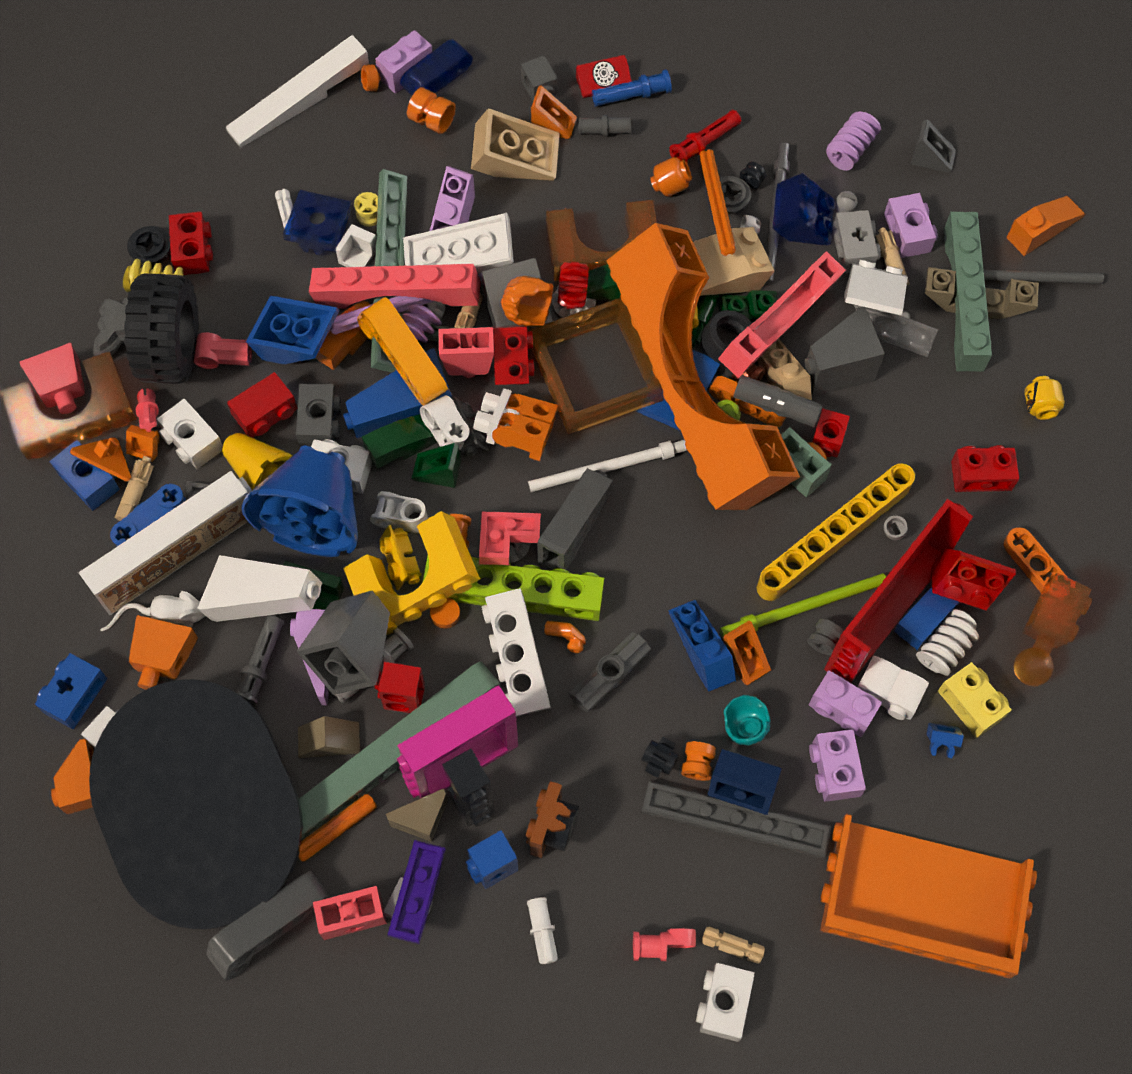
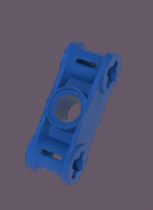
(147, 512)

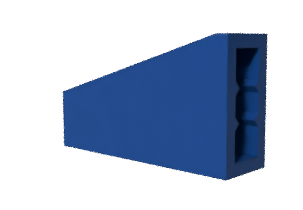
(385, 402)

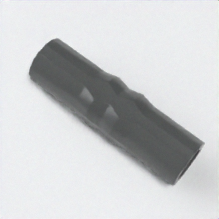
(776, 400)

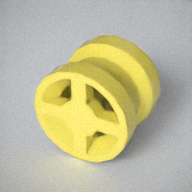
(366, 202)

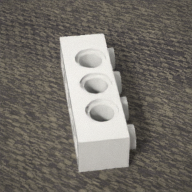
(513, 604)

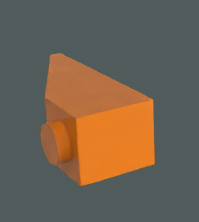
(1043, 223)

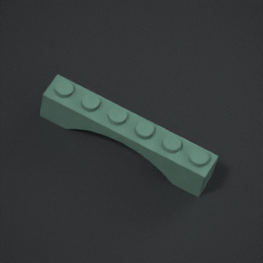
(972, 330)

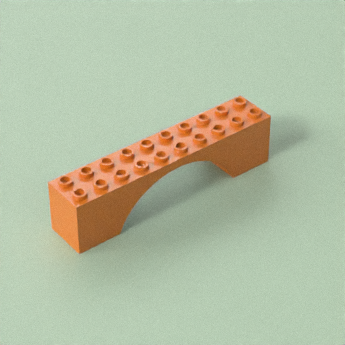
(661, 286)

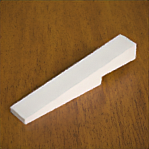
(299, 92)

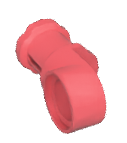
(656, 945)

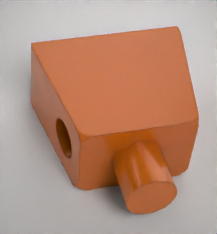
(159, 649)

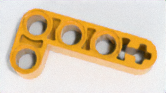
(403, 350)

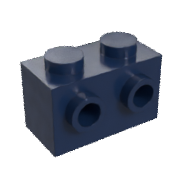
(746, 780)

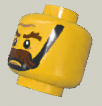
(1044, 398)

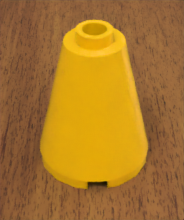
(252, 458)

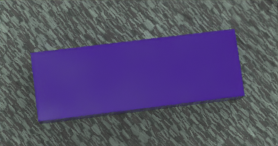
(416, 892)

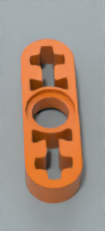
(724, 389)
(1038, 552)

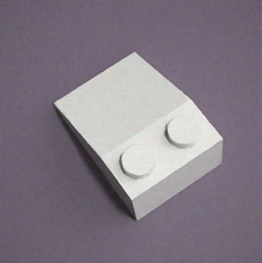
(876, 287)

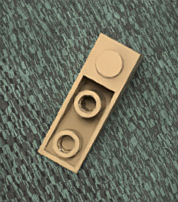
(785, 370)

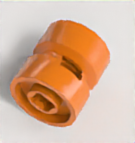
(428, 109)

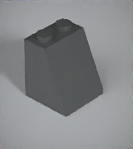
(495, 282)
(845, 355)
(348, 643)

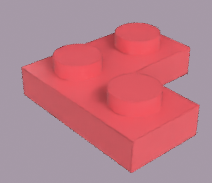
(502, 528)

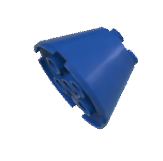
(307, 504)

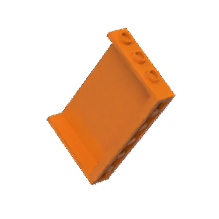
(927, 898)

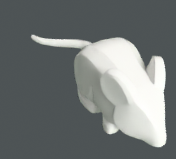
(168, 609)

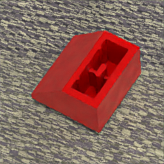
(969, 578)

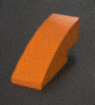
(338, 346)

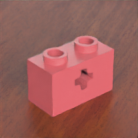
(349, 913)

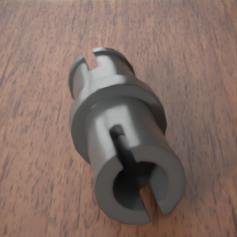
(604, 125)

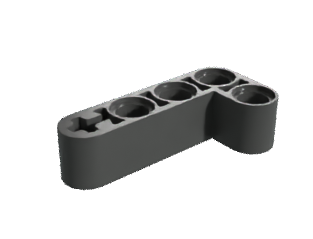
(238, 942)

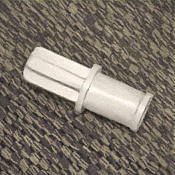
(542, 930)

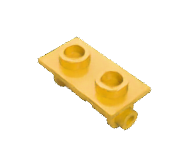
(400, 568)

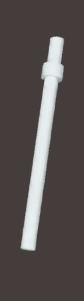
(665, 450)

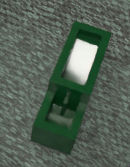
(398, 440)

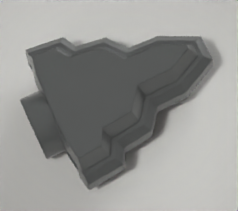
(110, 326)

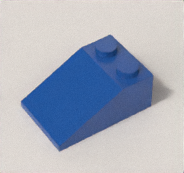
(291, 330)

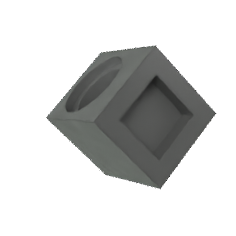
(538, 73)

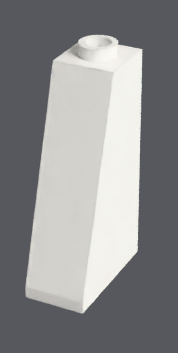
(257, 589)

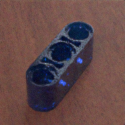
(437, 68)

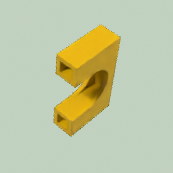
(449, 572)

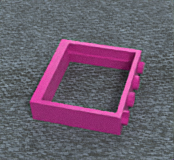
(483, 724)

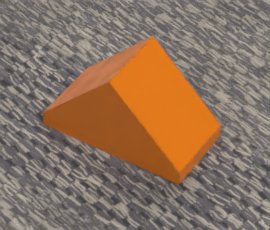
(552, 114)
(747, 653)

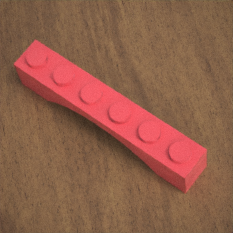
(441, 283)
(781, 315)

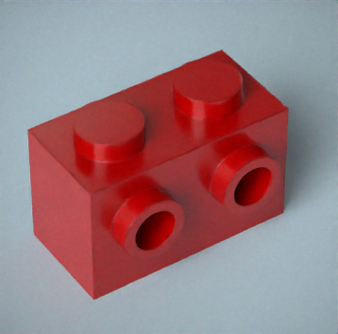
(511, 354)
(262, 405)
(985, 469)

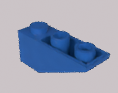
(704, 646)

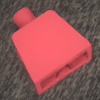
(466, 350)
(56, 377)

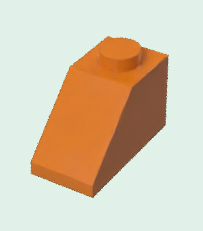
(72, 780)

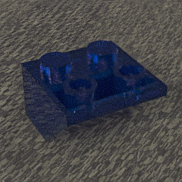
(803, 211)

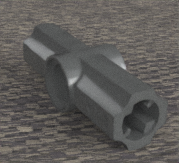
(597, 685)

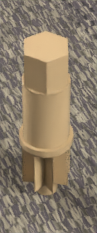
(890, 250)
(468, 315)
(135, 487)

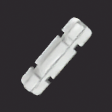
(284, 204)

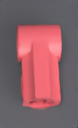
(214, 350)

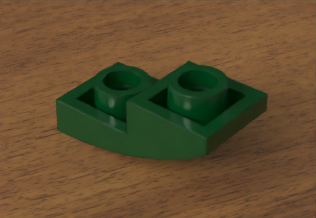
(751, 306)

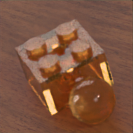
(1052, 626)

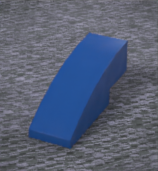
(925, 618)

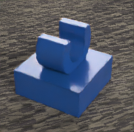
(944, 735)

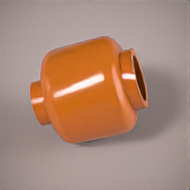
(671, 176)

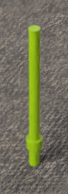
(806, 604)

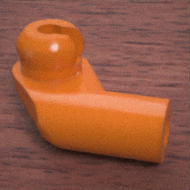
(569, 632)

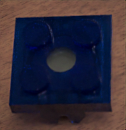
(317, 221)

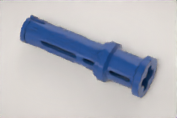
(642, 87)

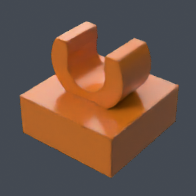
(142, 443)

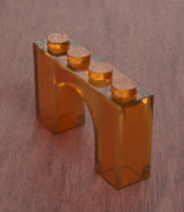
(567, 247)
(106, 410)

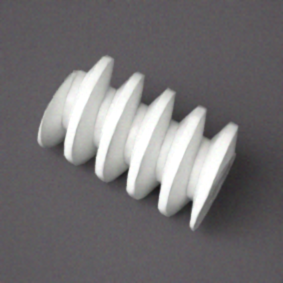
(948, 642)

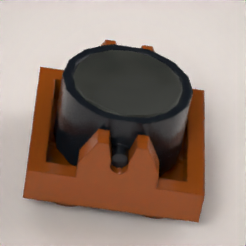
(553, 823)

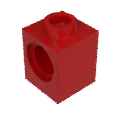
(831, 423)

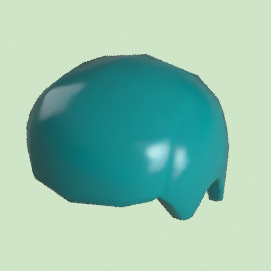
(747, 720)

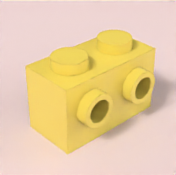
(975, 699)

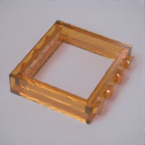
(580, 324)

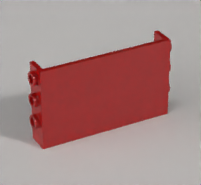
(897, 592)

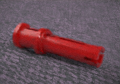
(698, 141)

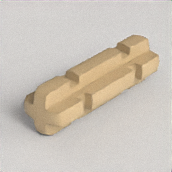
(733, 945)

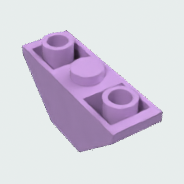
(454, 199)

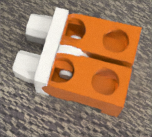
(516, 421)

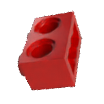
(185, 243)
(400, 687)

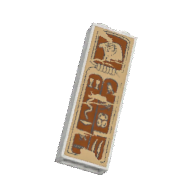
(168, 543)

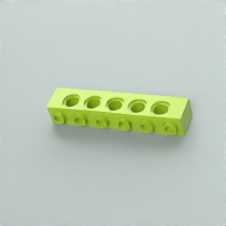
(555, 602)

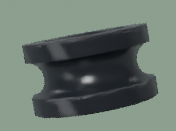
(753, 174)

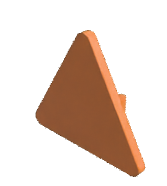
(105, 455)

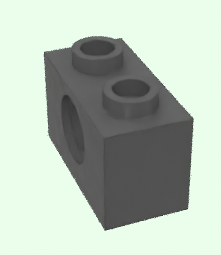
(312, 401)

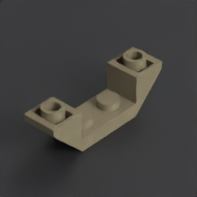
(1016, 299)

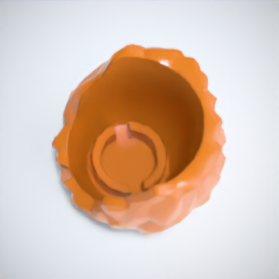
(527, 301)

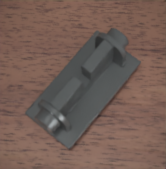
(476, 438)

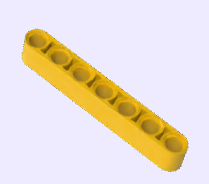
(829, 542)

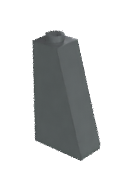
(574, 520)

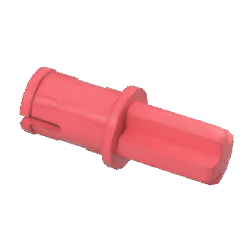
(147, 409)

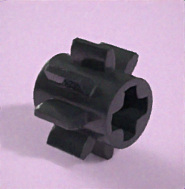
(660, 757)

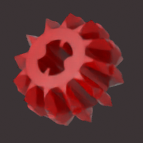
(573, 285)

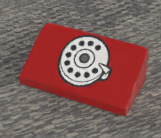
(602, 74)

